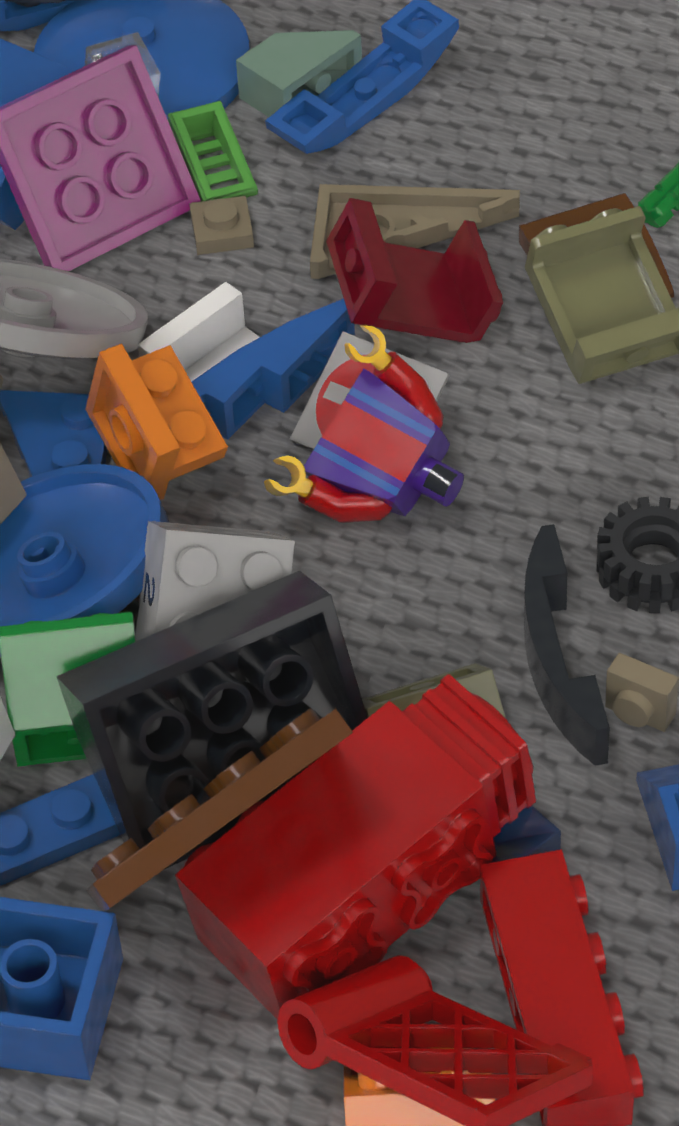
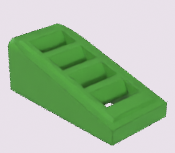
(205, 122)

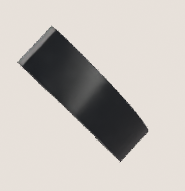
(574, 702)

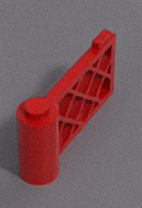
(389, 1009)

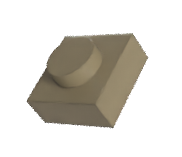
(221, 225)
(641, 693)

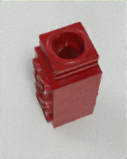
(359, 844)

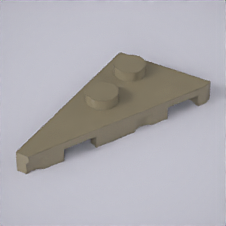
(409, 214)

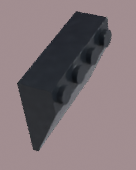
(204, 695)

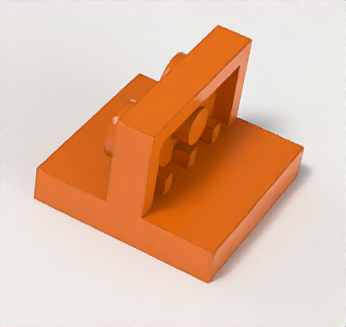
(152, 416)

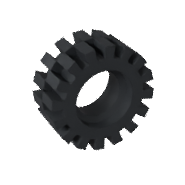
(629, 576)

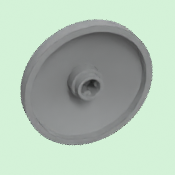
(64, 313)

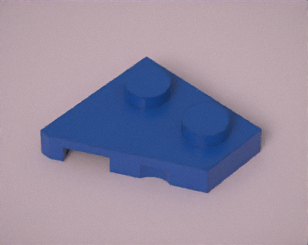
(52, 429)

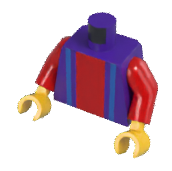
(378, 446)

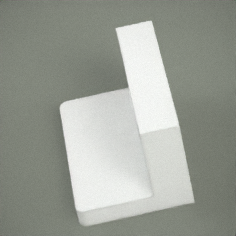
(204, 331)

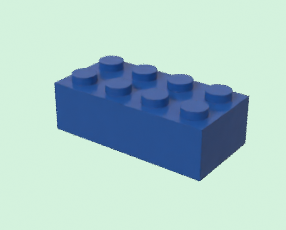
(55, 985)

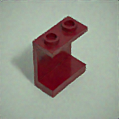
(412, 287)

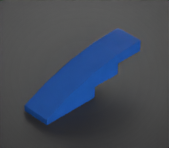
(272, 368)

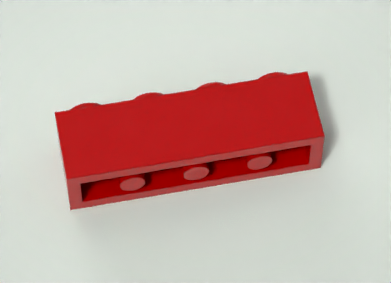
(556, 983)

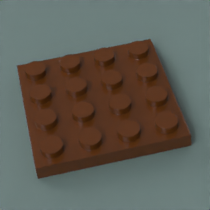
(229, 796)

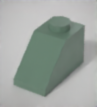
(294, 62)

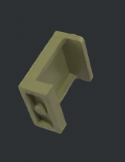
(603, 294)

